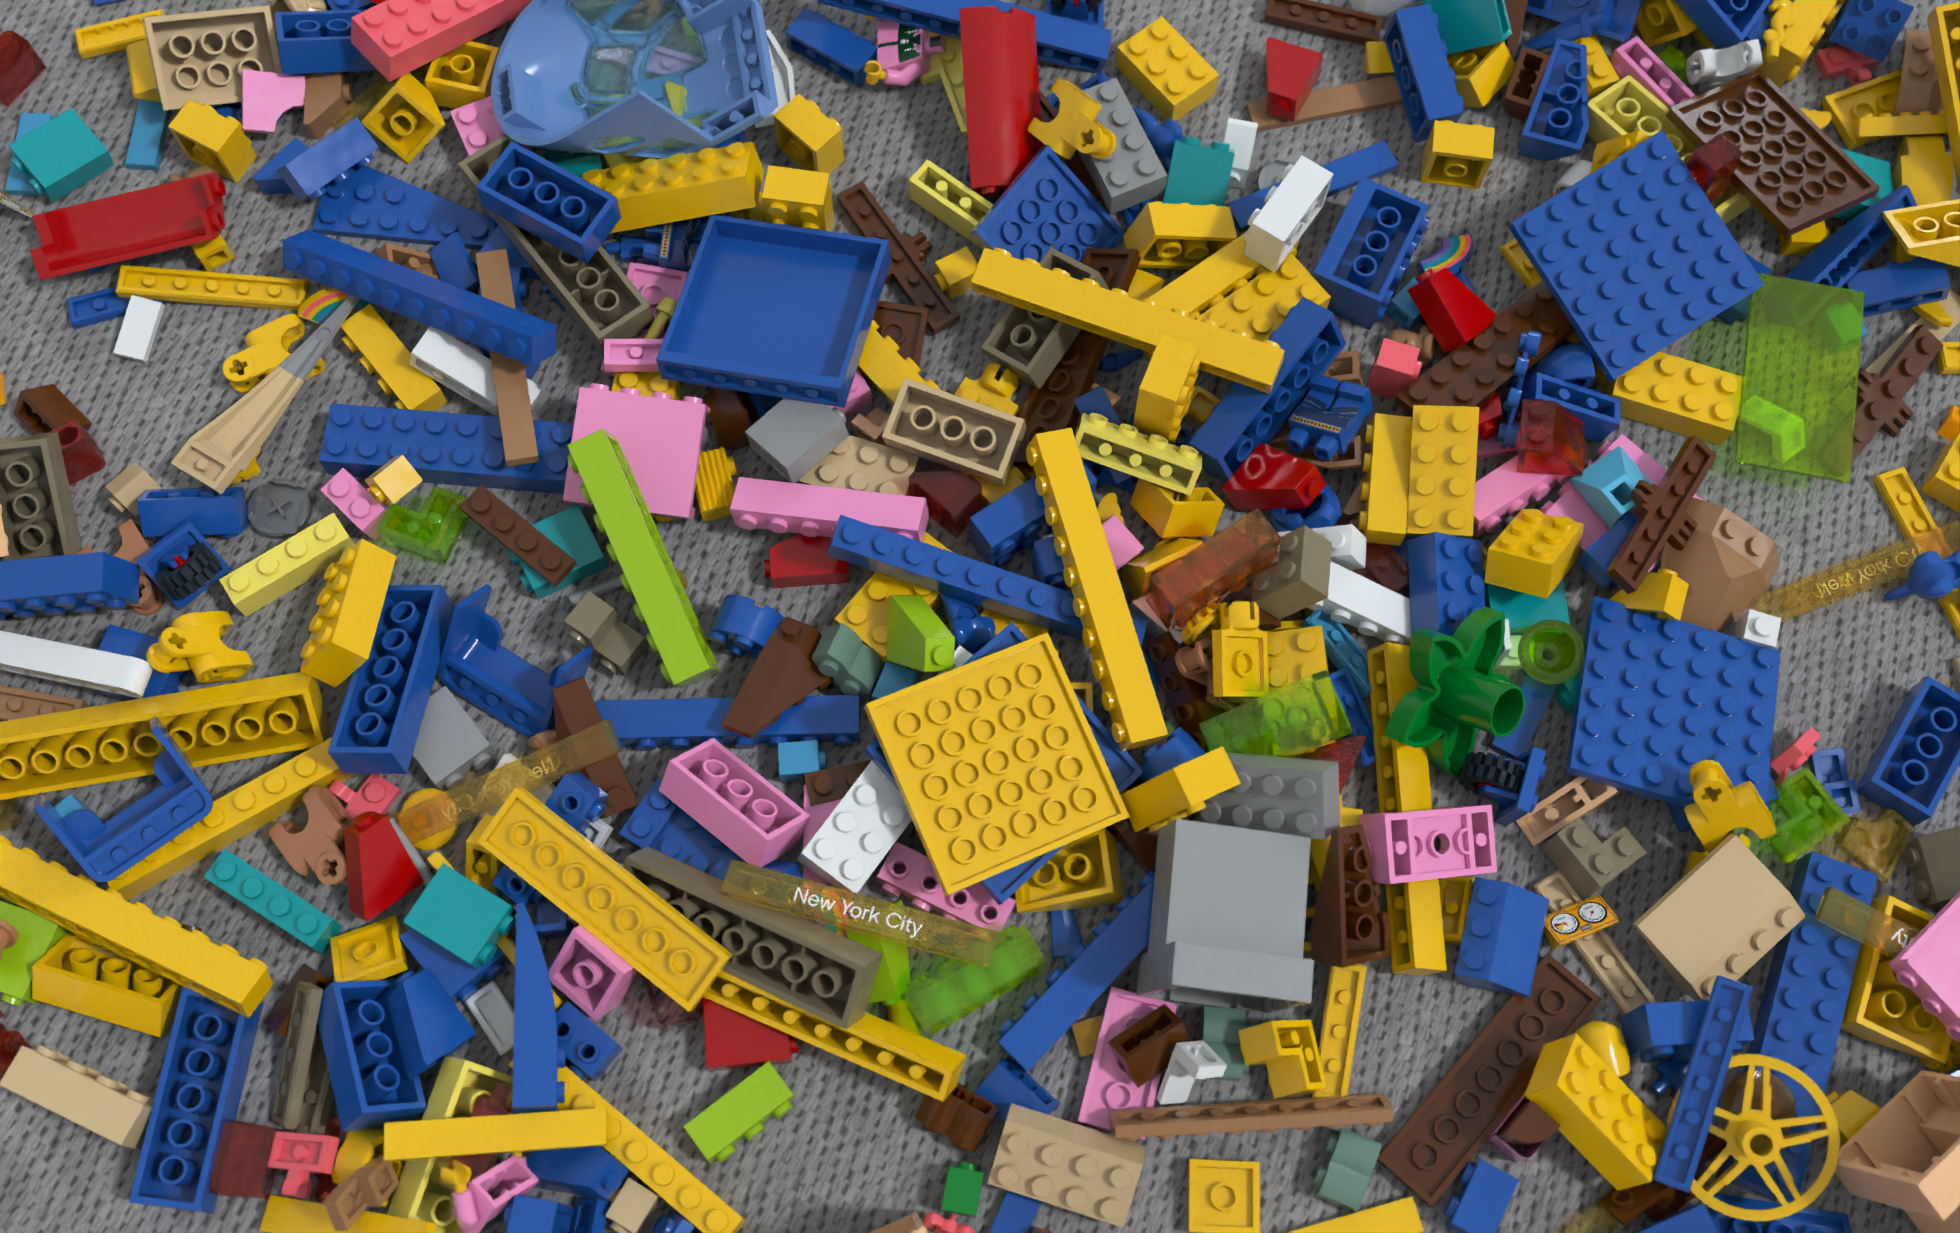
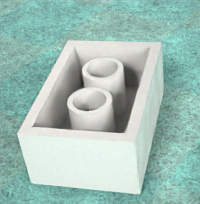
(1287, 213)

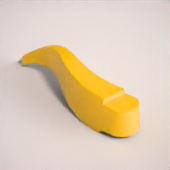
(1929, 174)

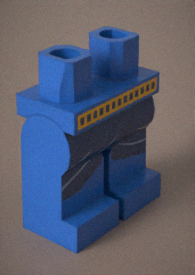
(678, 243)
(1329, 417)

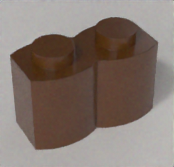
(961, 1117)

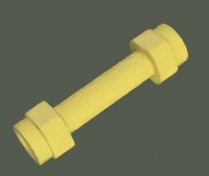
(664, 314)

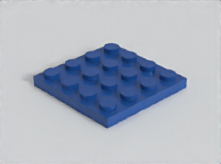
(1047, 210)

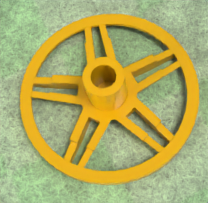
(1757, 1140)

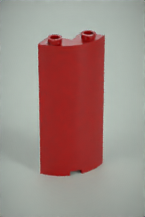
(999, 94)
(129, 225)

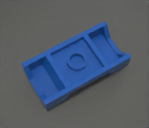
(1619, 13)
(673, 832)

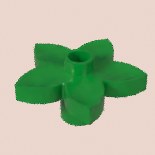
(1456, 691)

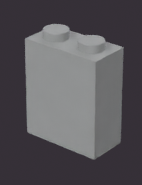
(797, 436)
(450, 742)

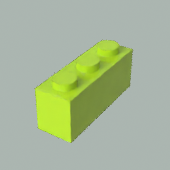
(740, 1114)

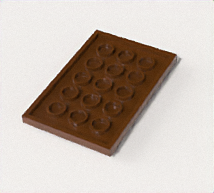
(1786, 159)

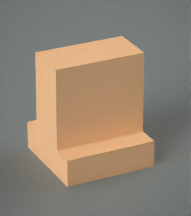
(1911, 1154)

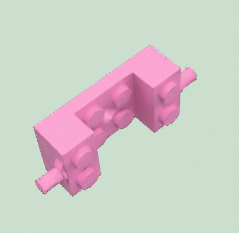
(1404, 843)

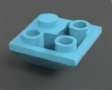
(1609, 485)

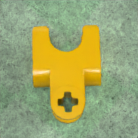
(1075, 125)
(265, 352)
(196, 645)
(1723, 806)

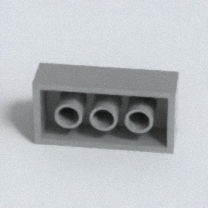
(1133, 169)
(1279, 796)

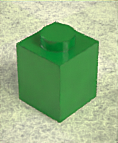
(962, 1190)

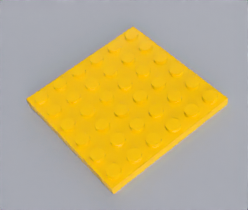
(996, 763)

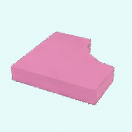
(268, 97)

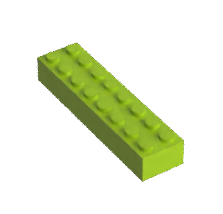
(642, 558)

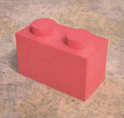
(1393, 368)

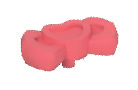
(941, 1225)

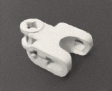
(1721, 66)

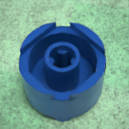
(743, 626)
(1176, 751)

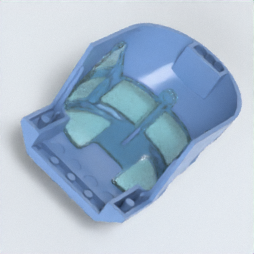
(618, 71)

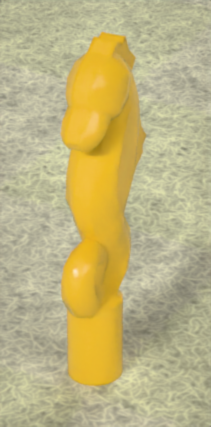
(1776, 35)

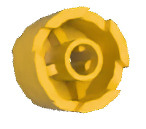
(358, 1150)

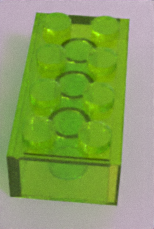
(1282, 721)
(967, 986)

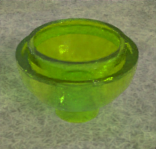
(1562, 641)

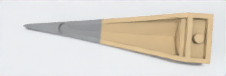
(236, 435)

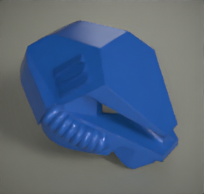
(1322, 512)

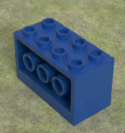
(1370, 252)

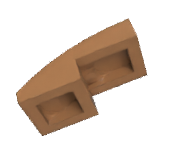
(362, 1189)

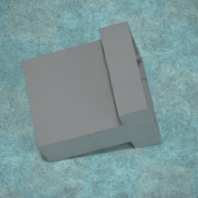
(1228, 919)

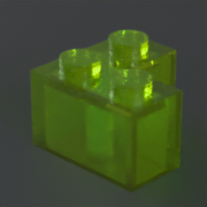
(427, 533)
(1810, 816)

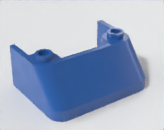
(496, 678)
(143, 827)

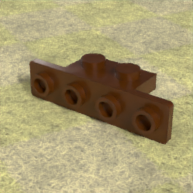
(1184, 695)
(1655, 1197)

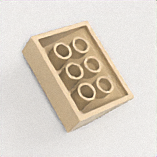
(205, 52)
(1719, 919)

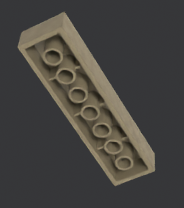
(592, 293)
(768, 946)

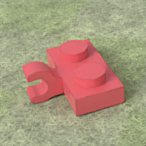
(1843, 61)
(1794, 754)
(374, 795)
(300, 1155)

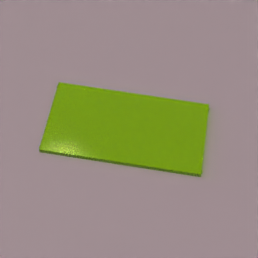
(1800, 378)

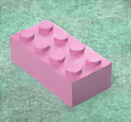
(734, 803)

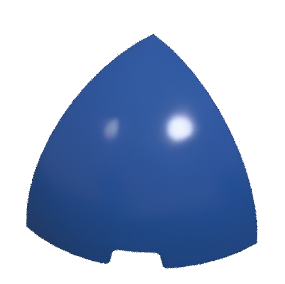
(1568, 363)

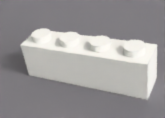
(461, 369)
(1366, 606)

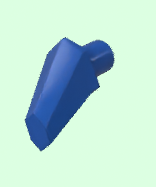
(1117, 361)

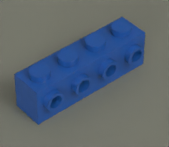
(577, 803)

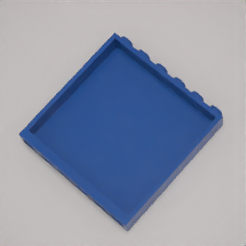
(775, 310)

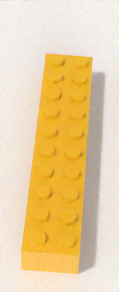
(118, 743)

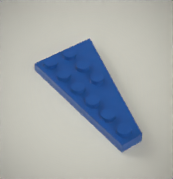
(389, 209)

